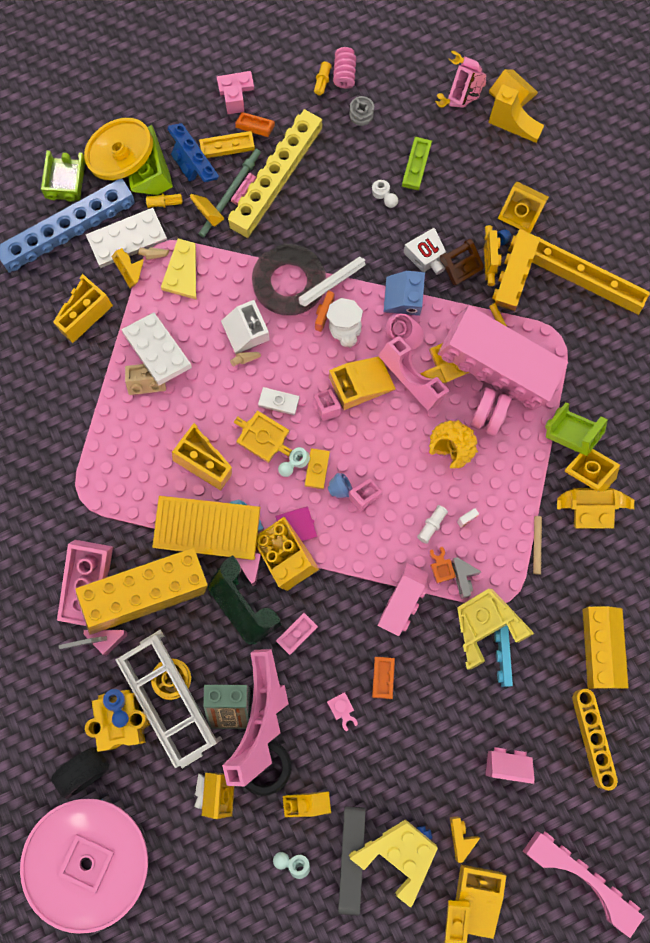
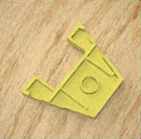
(483, 617)
(407, 851)

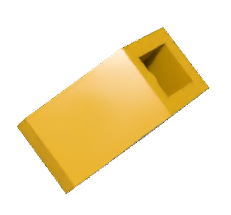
(306, 804)

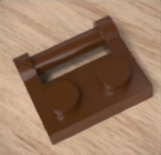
(465, 267)

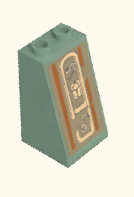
(227, 706)

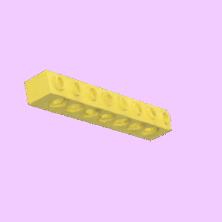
(303, 140)

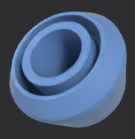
(340, 486)

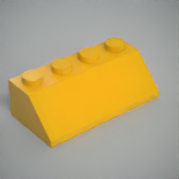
(605, 648)

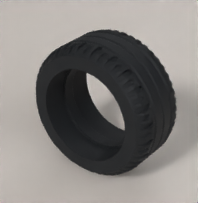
(80, 772)
(265, 790)

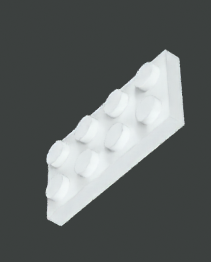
(130, 234)
(156, 348)

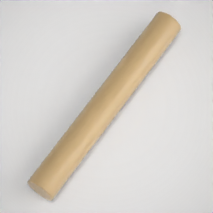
(537, 545)

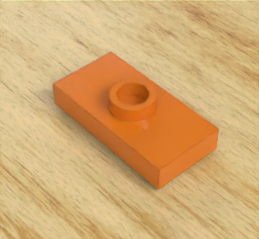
(255, 124)
(322, 311)
(383, 677)

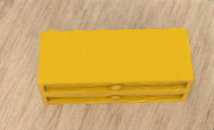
(141, 591)

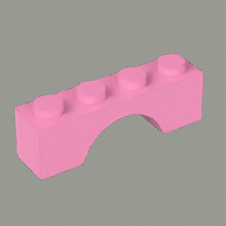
(398, 359)

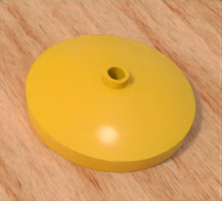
(118, 149)

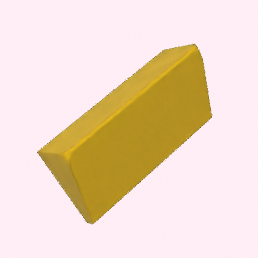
(207, 209)

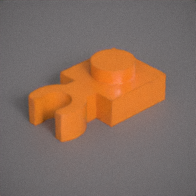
(442, 568)

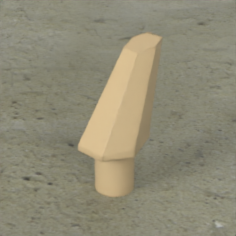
(153, 253)
(242, 358)

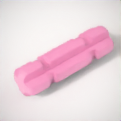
(242, 190)

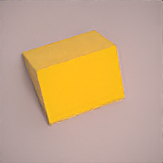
(515, 81)
(217, 796)

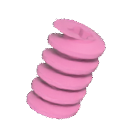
(344, 68)

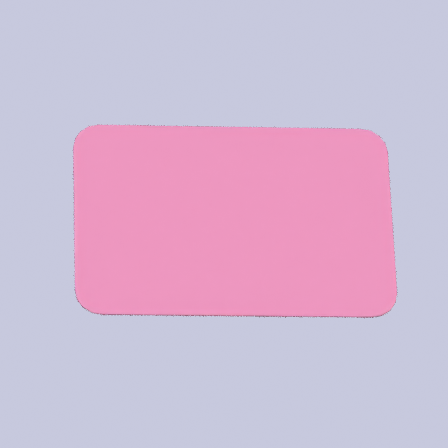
(383, 439)

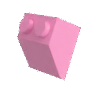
(510, 766)

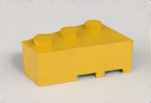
(82, 309)

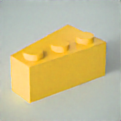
(201, 458)

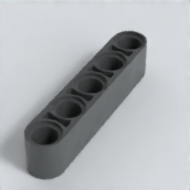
(350, 872)

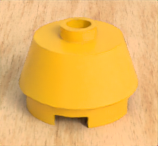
(163, 684)

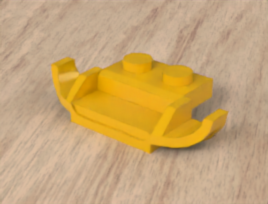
(443, 370)
(594, 508)

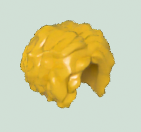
(454, 439)

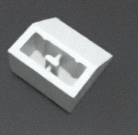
(245, 327)

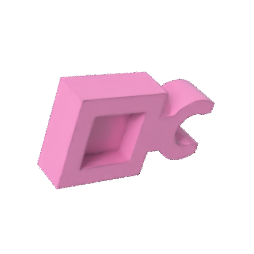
(341, 708)

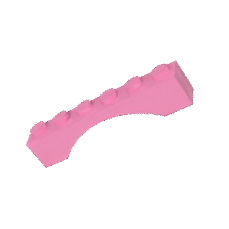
(617, 911)

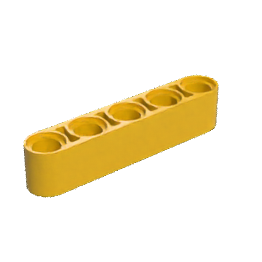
(607, 767)

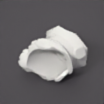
(345, 321)

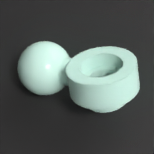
(286, 468)
(282, 861)

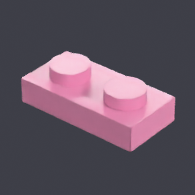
(242, 78)
(296, 633)

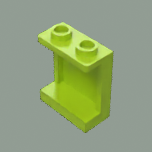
(575, 430)

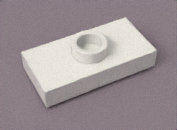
(278, 401)

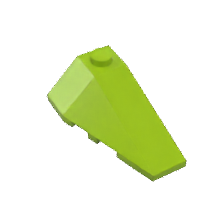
(154, 174)

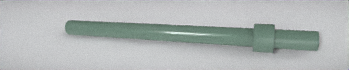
(247, 166)

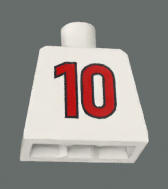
(426, 251)

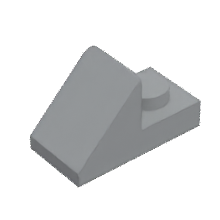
(462, 571)

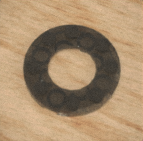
(278, 257)

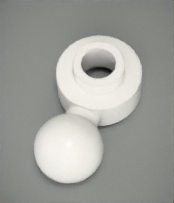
(390, 199)

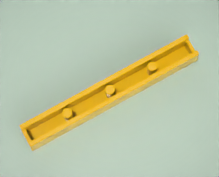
(589, 276)

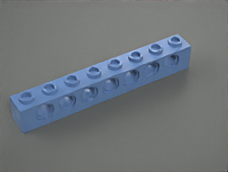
(67, 216)

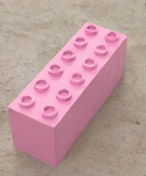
(502, 358)

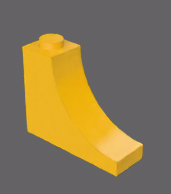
(510, 115)

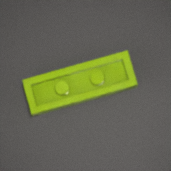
(416, 163)

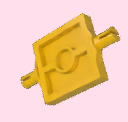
(491, 257)
(262, 436)

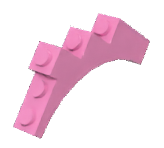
(268, 699)

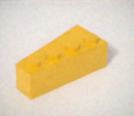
(517, 270)

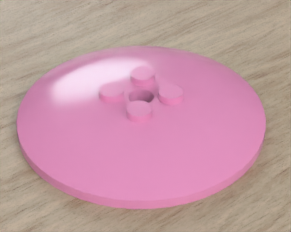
(65, 891)

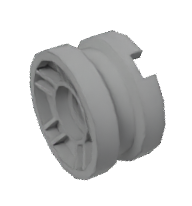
(359, 116)

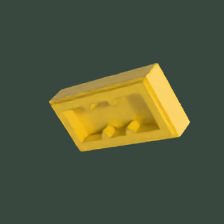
(317, 468)

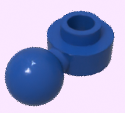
(119, 718)

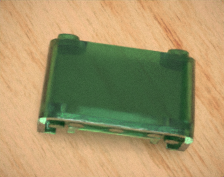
(250, 625)

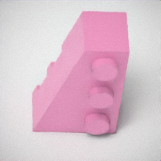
(404, 600)

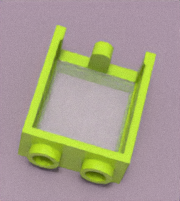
(63, 177)

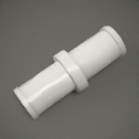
(432, 524)

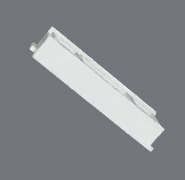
(149, 710)

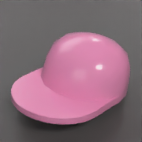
(406, 328)

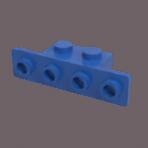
(189, 155)

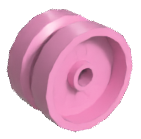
(492, 412)

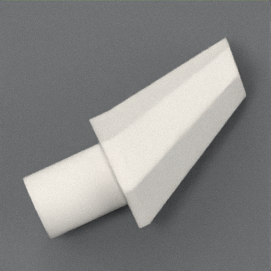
(199, 791)

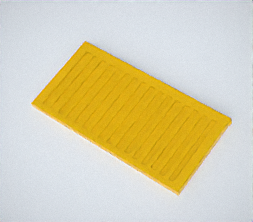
(206, 527)

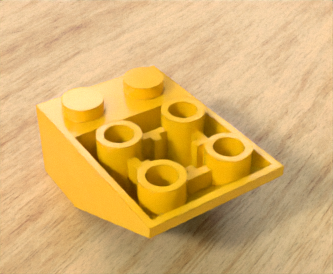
(360, 381)
(285, 554)
(485, 893)

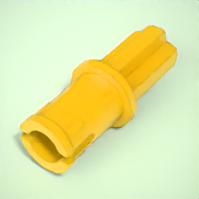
(322, 78)
(163, 200)

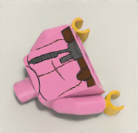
(466, 84)

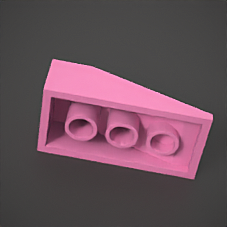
(83, 565)

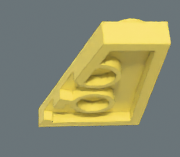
(181, 271)

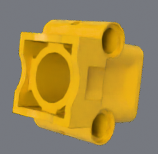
(110, 736)

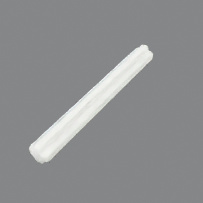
(331, 281)

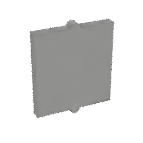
(83, 642)

